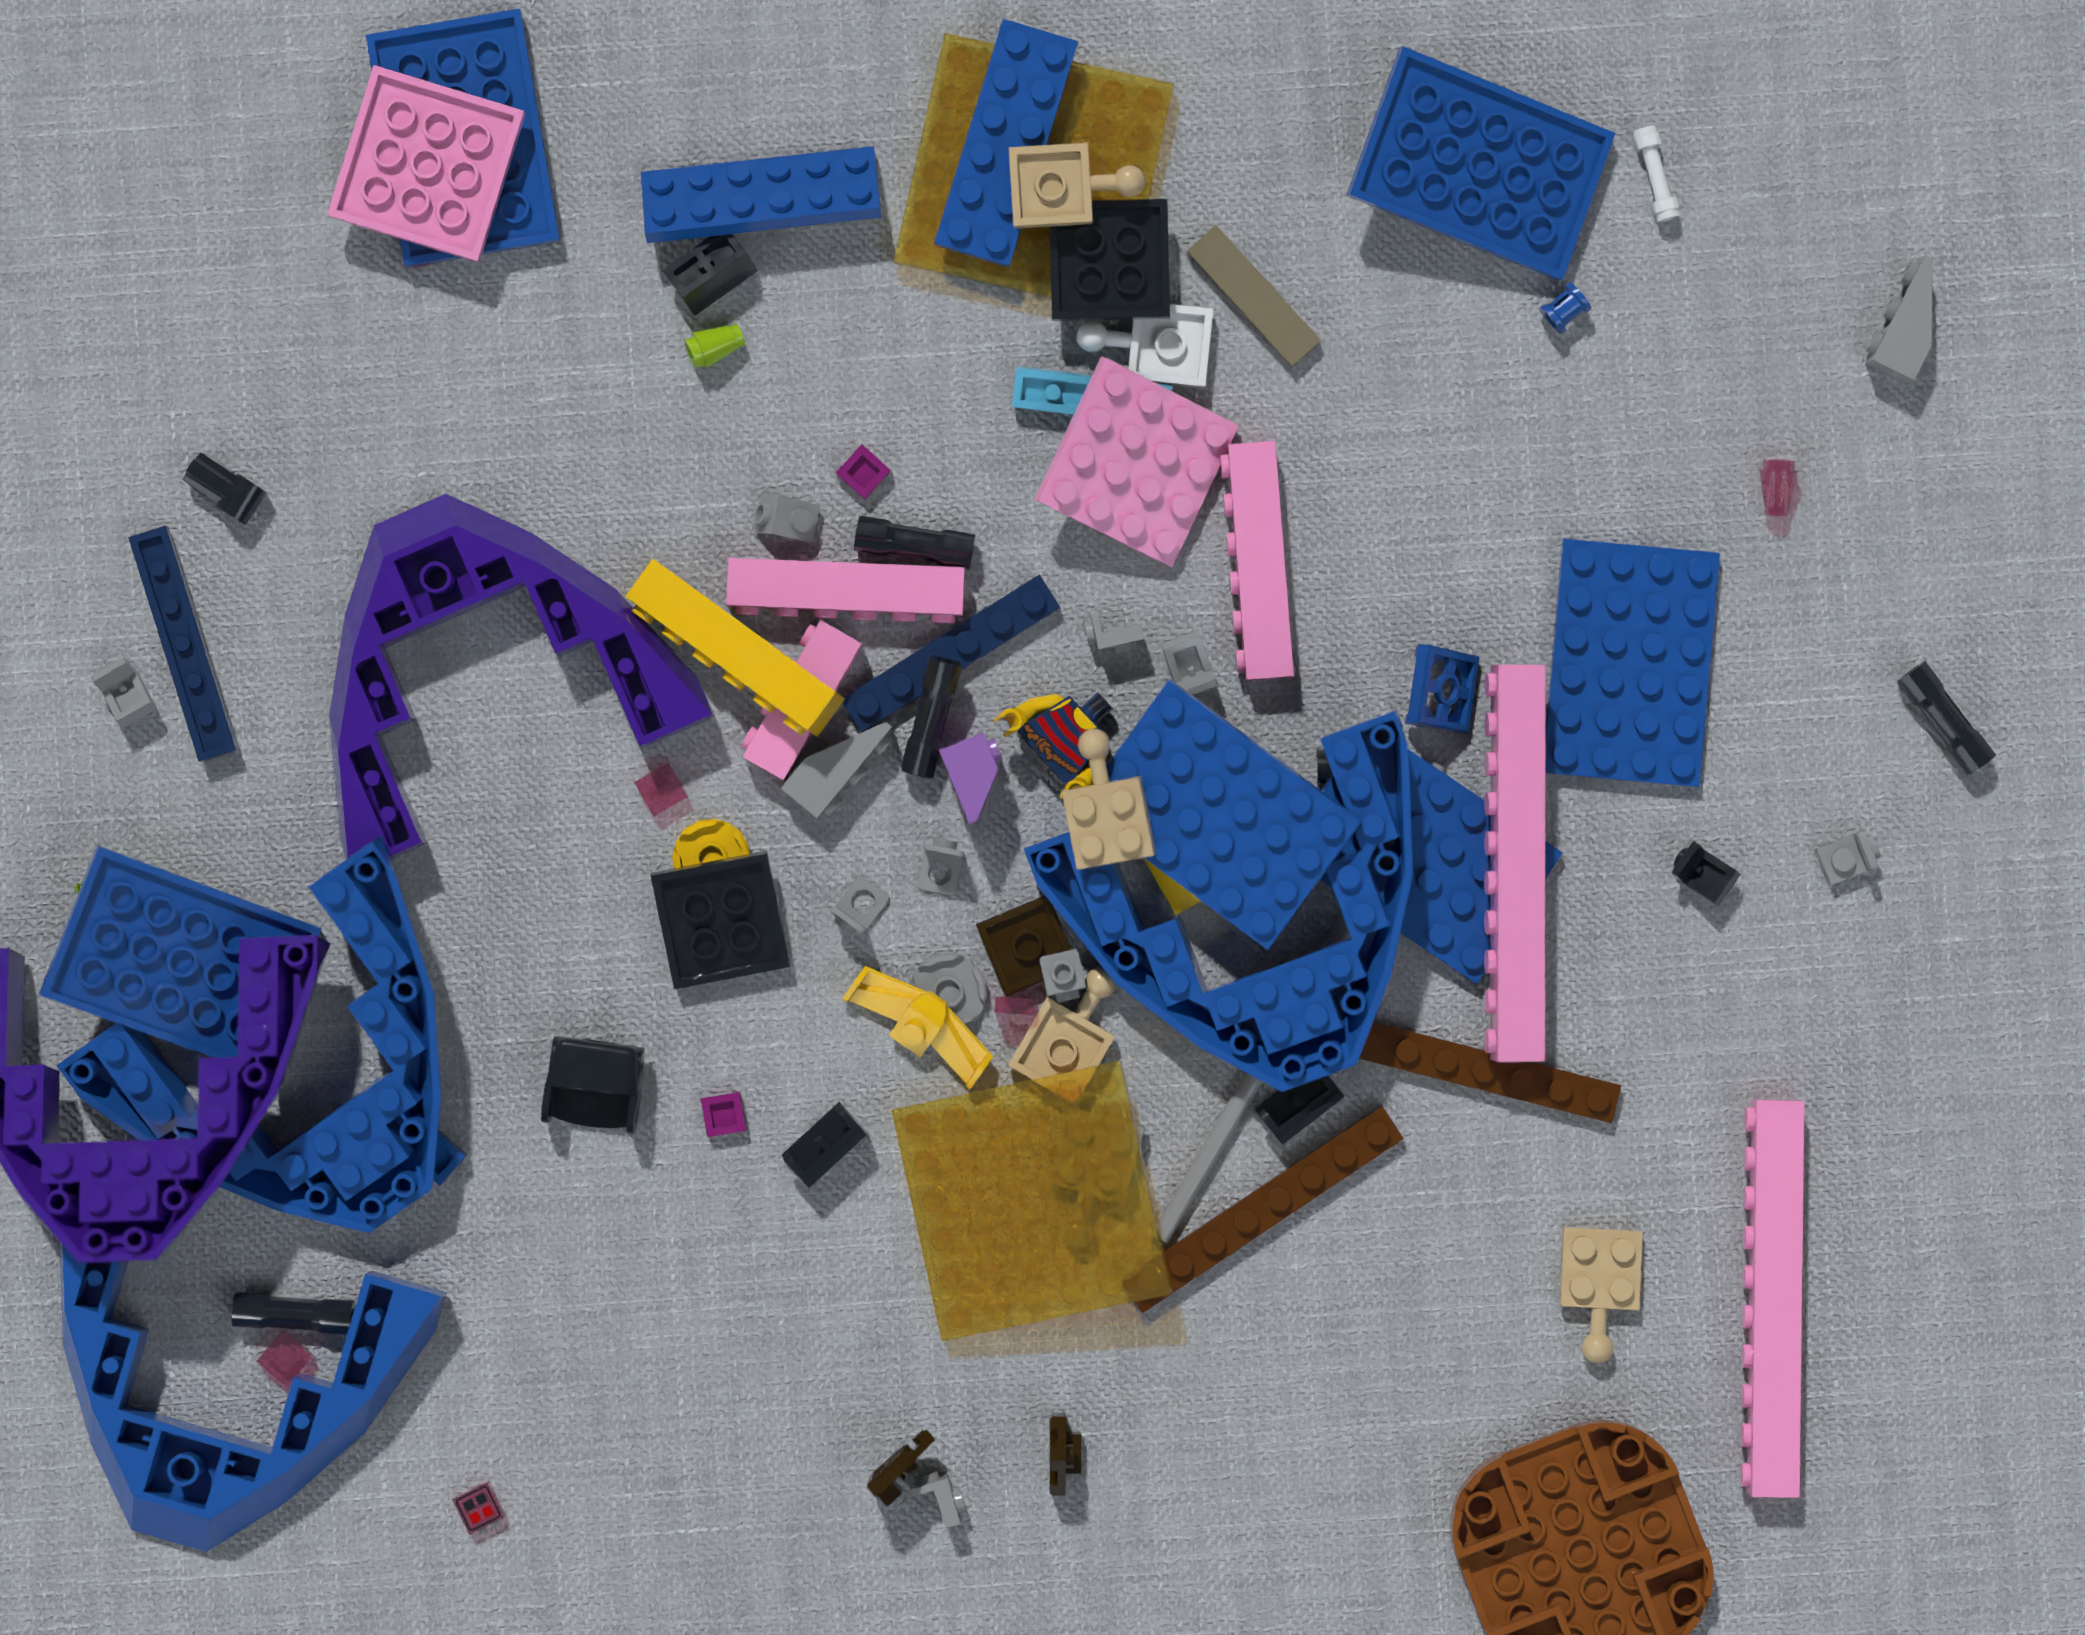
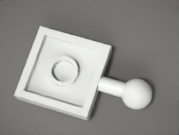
(1160, 349)

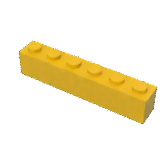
(735, 648)

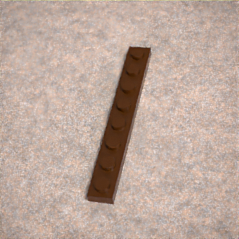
(1475, 1070)
(1277, 1199)

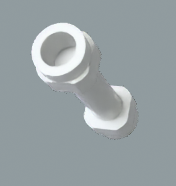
(1647, 141)

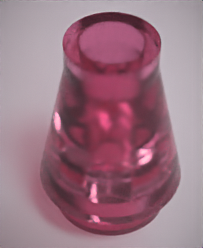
(1777, 485)

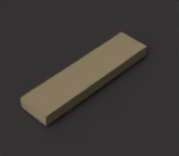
(1253, 296)

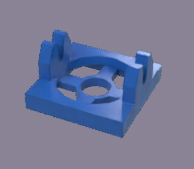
(1462, 689)

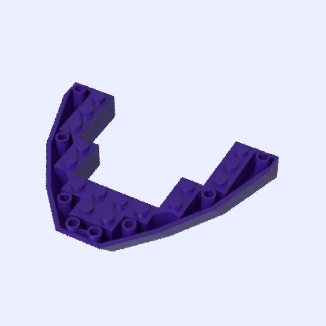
(442, 565)
(139, 1194)

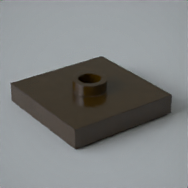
(1019, 940)

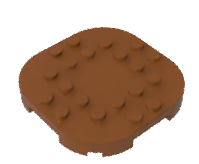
(1582, 1537)

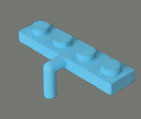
(1050, 389)

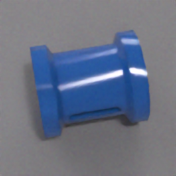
(1565, 308)

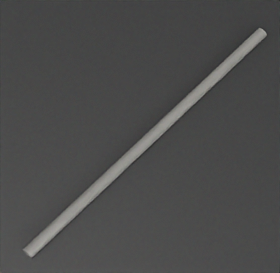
(1227, 1123)

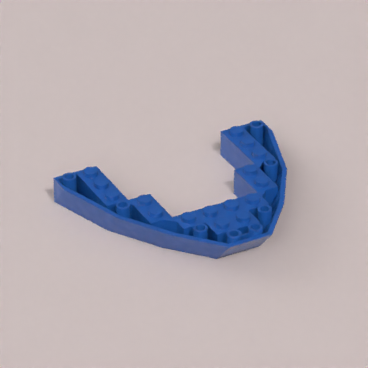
(1296, 1015)
(371, 1150)
(208, 1484)

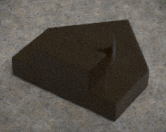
(1064, 1453)
(902, 1464)

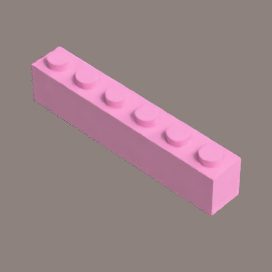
(1258, 560)
(845, 588)

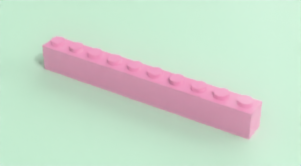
(1516, 863)
(1773, 1298)

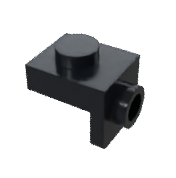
(1704, 873)

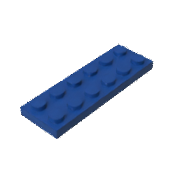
(1011, 111)
(760, 194)

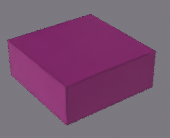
(863, 472)
(723, 1114)

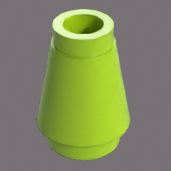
(713, 344)

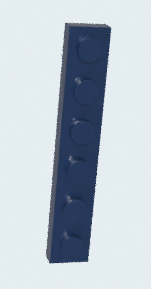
(183, 643)
(963, 643)

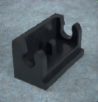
(710, 271)
(1297, 1107)
(824, 1144)

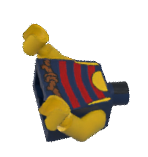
(1053, 732)

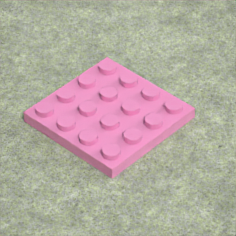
(426, 164)
(1136, 462)

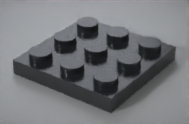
(1114, 264)
(720, 919)

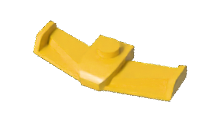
(922, 1022)

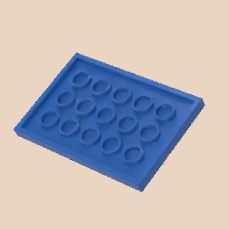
(491, 61)
(1480, 163)
(1630, 662)
(1230, 814)
(1449, 868)
(159, 952)

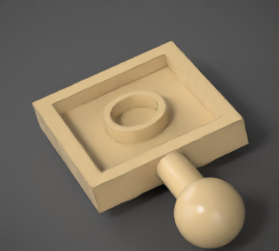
(1055, 185)
(1108, 818)
(1063, 1038)
(1600, 1273)

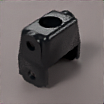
(593, 1083)

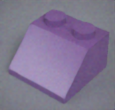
(972, 772)

